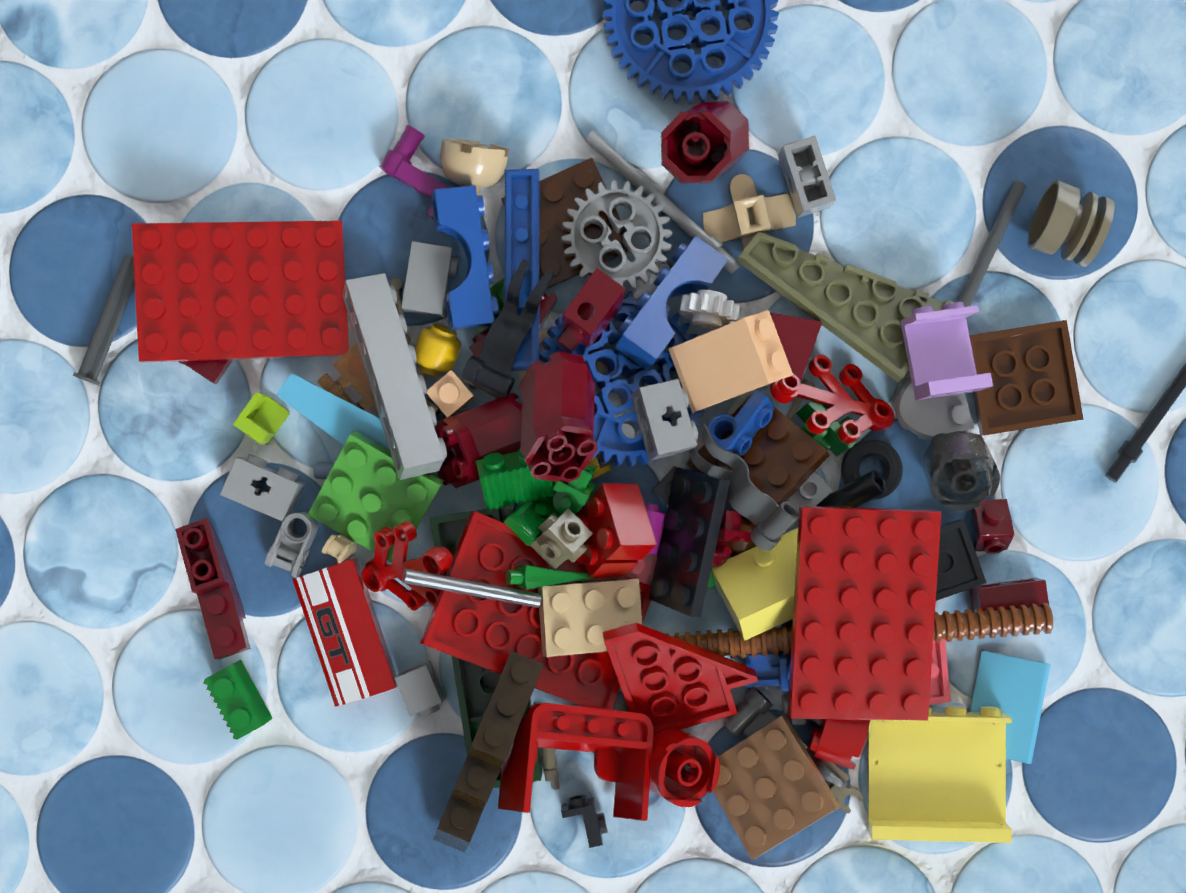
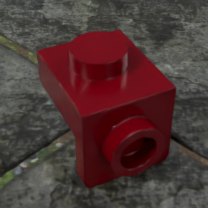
(992, 526)

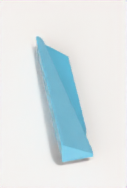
(330, 412)

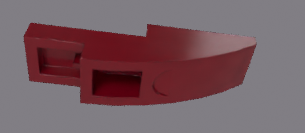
(215, 588)

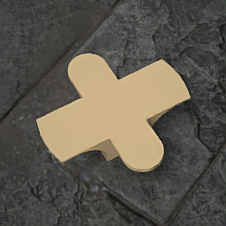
(749, 213)

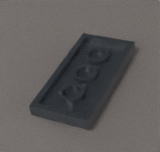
(689, 541)

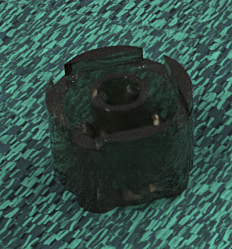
(960, 470)

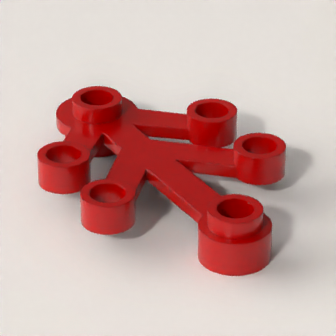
(874, 412)
(380, 576)

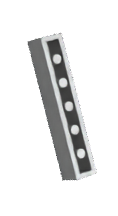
(393, 376)

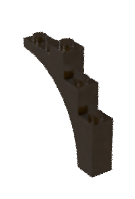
(488, 751)

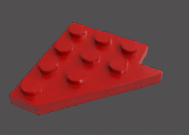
(673, 679)

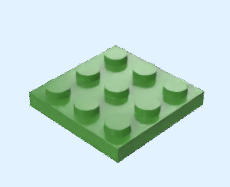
(367, 494)

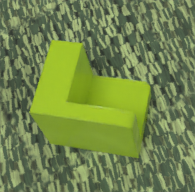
(261, 418)

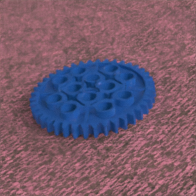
(653, 62)
(607, 428)

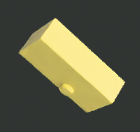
(759, 586)

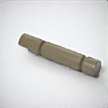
(550, 764)

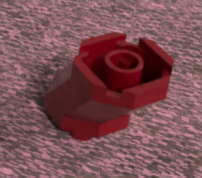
(704, 142)
(558, 417)
(477, 433)

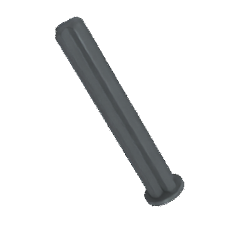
(108, 322)

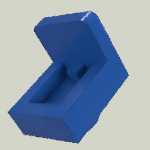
(770, 670)

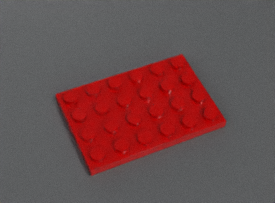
(239, 290)
(863, 613)
(489, 629)

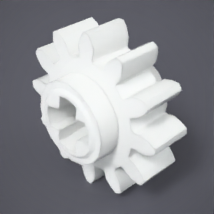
(709, 309)

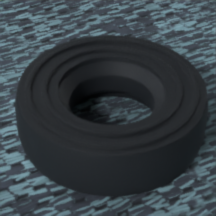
(886, 453)

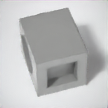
(420, 689)

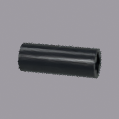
(856, 492)

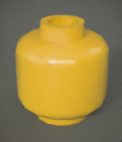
(437, 349)

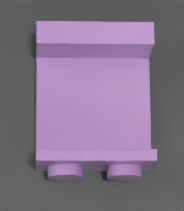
(941, 352)

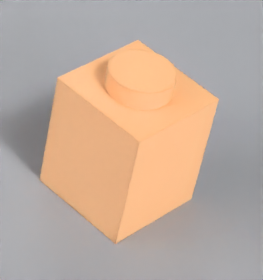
(451, 394)

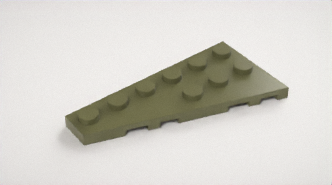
(846, 299)

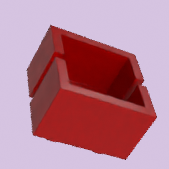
(618, 528)

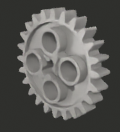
(643, 220)

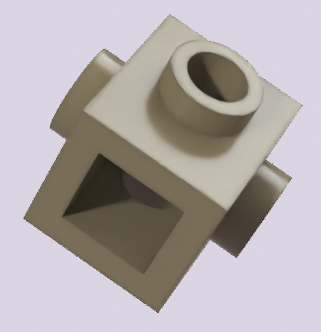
(561, 539)

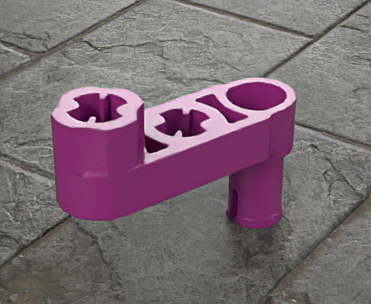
(398, 165)

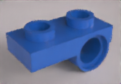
(753, 416)

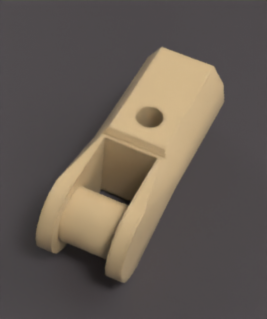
(340, 547)

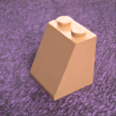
(730, 361)

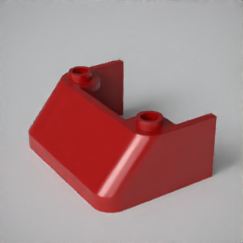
(617, 738)

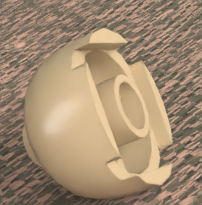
(473, 163)

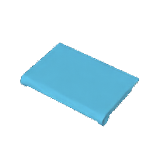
(1019, 691)

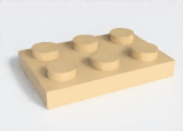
(580, 613)

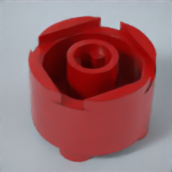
(839, 740)
(682, 767)

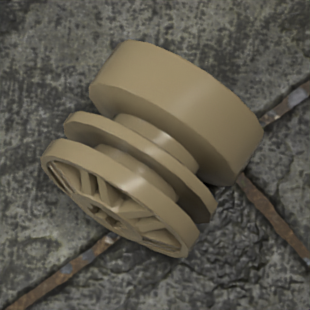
(1071, 224)

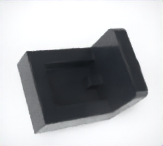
(594, 823)

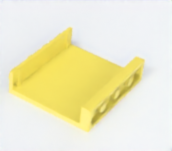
(939, 777)

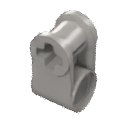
(290, 549)

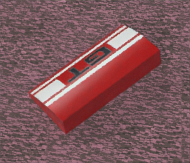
(346, 632)

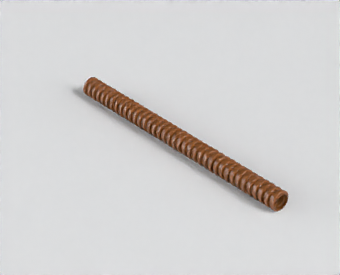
(946, 627)

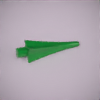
(534, 577)

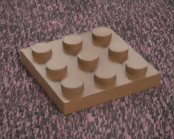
(771, 787)

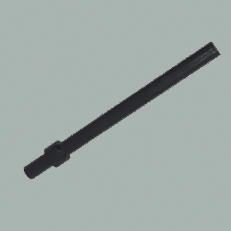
(1131, 450)

